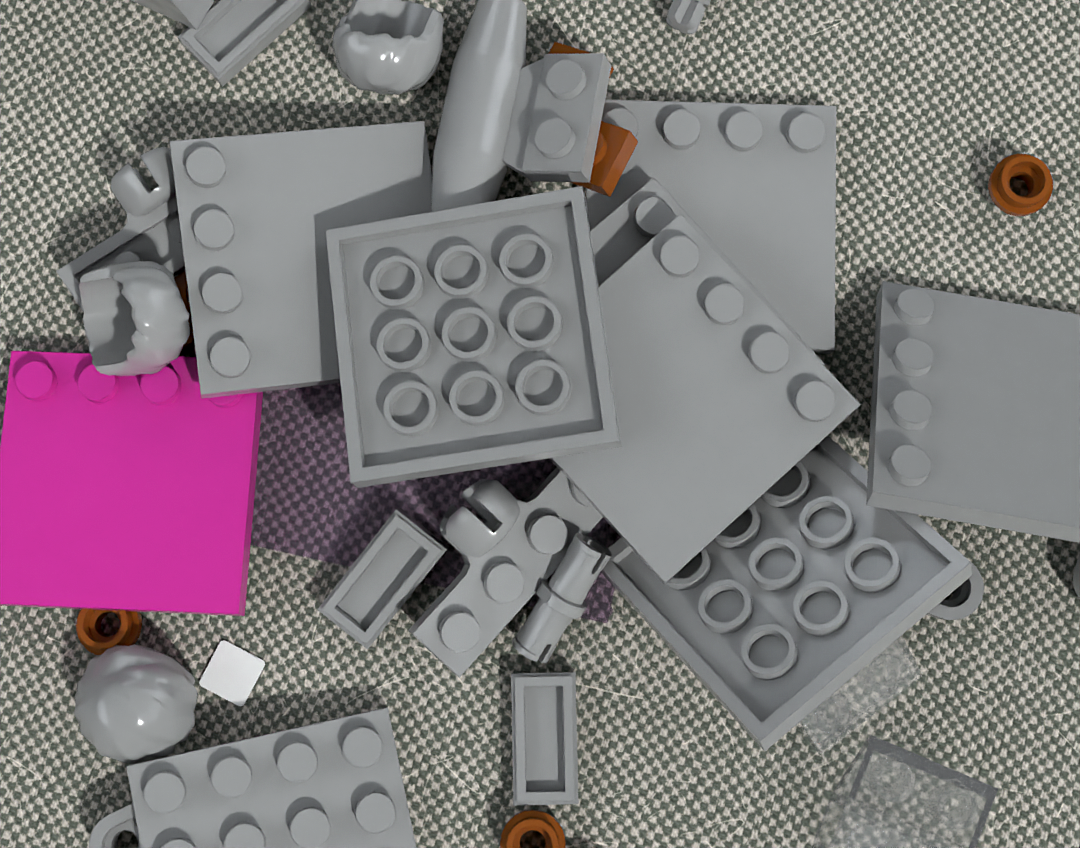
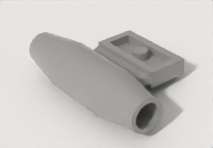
(512, 114)

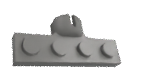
(151, 224)
(502, 560)

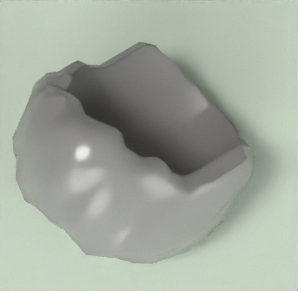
(388, 45)
(133, 318)
(135, 703)

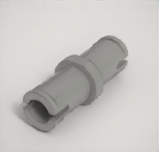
(561, 598)

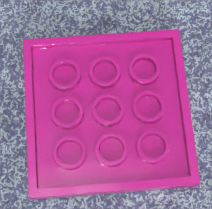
(124, 488)

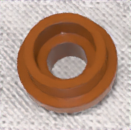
(1032, 172)
(95, 641)
(532, 820)

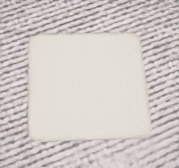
(232, 673)

